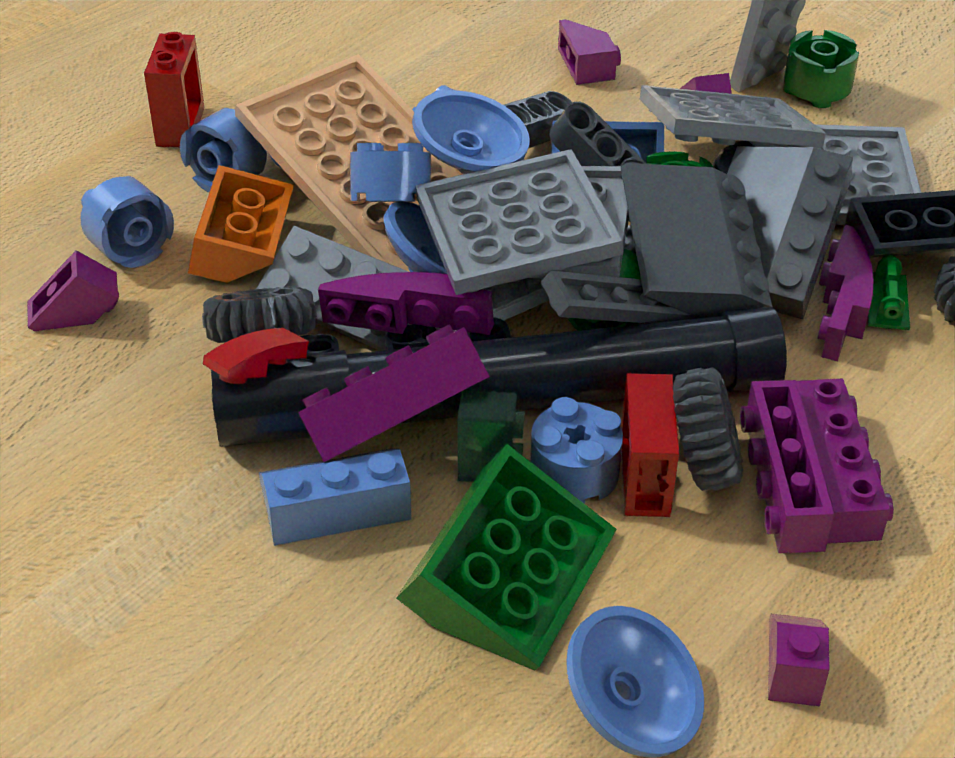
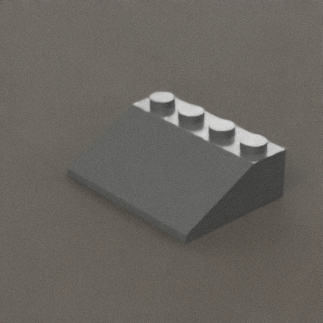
(794, 211)
(694, 239)

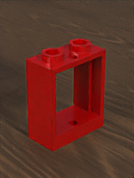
(173, 87)
(649, 445)

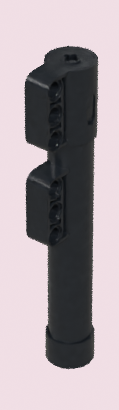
(537, 368)

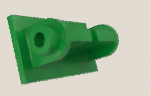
(890, 296)

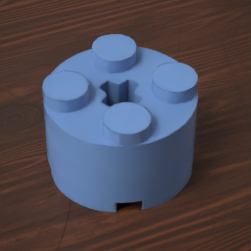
(223, 142)
(388, 174)
(126, 221)
(578, 447)

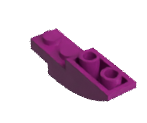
(846, 292)
(400, 298)

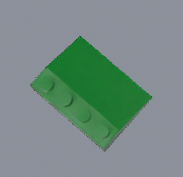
(509, 561)

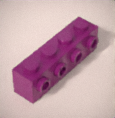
(393, 393)
(846, 462)
(787, 466)

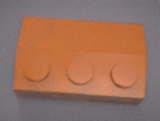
(239, 225)

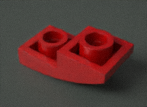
(250, 354)

